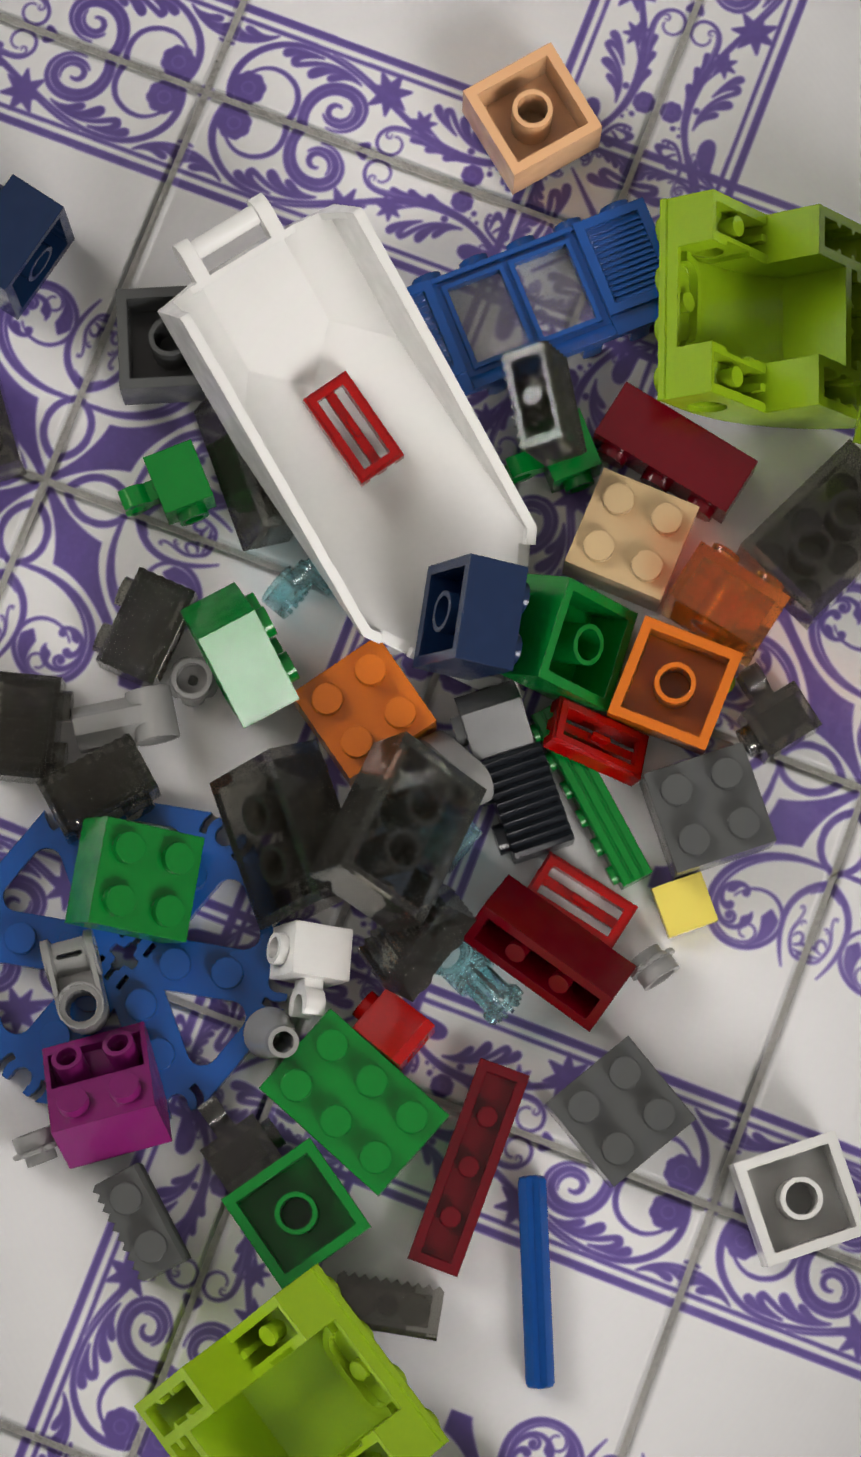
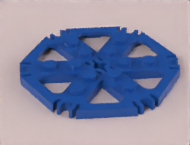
(172, 967)

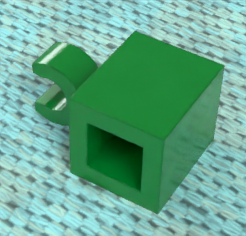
(571, 474)
(175, 483)

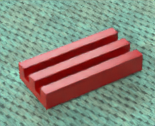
(378, 464)
(596, 748)
(593, 886)

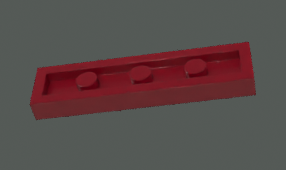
(468, 1167)

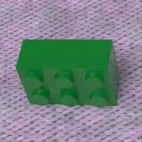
(354, 1102)

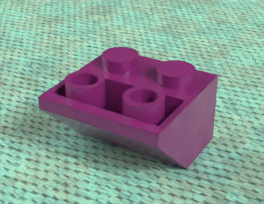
(105, 1095)

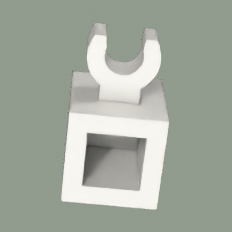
(313, 959)

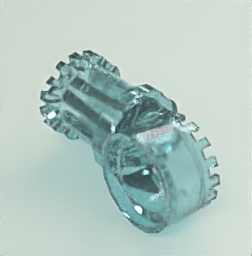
(292, 586)
(486, 986)

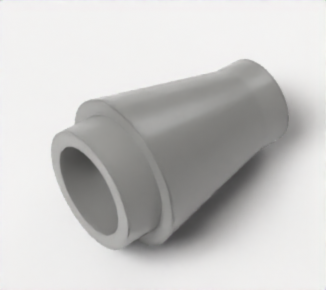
(263, 1027)

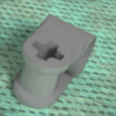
(73, 972)

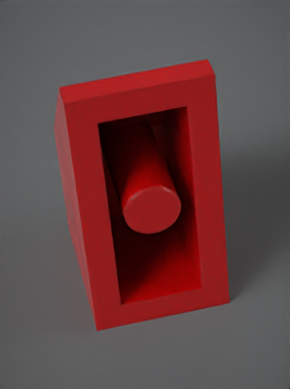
(392, 1027)

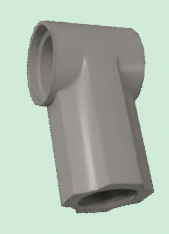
(143, 712)

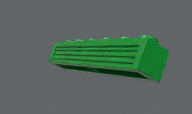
(596, 811)

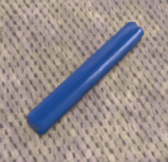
(536, 1282)

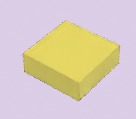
(684, 905)

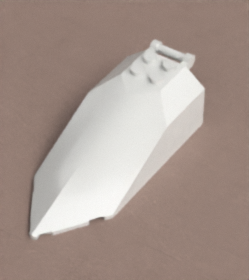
(286, 324)

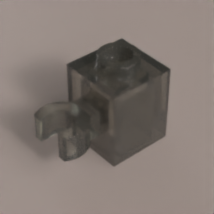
(775, 719)
(241, 1148)

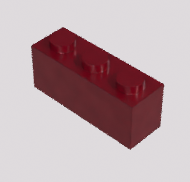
(672, 453)
(548, 952)

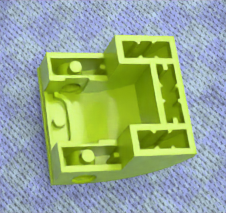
(758, 313)
(293, 1385)

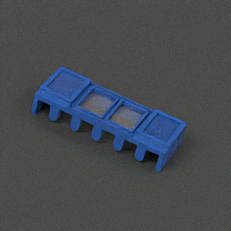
(565, 288)

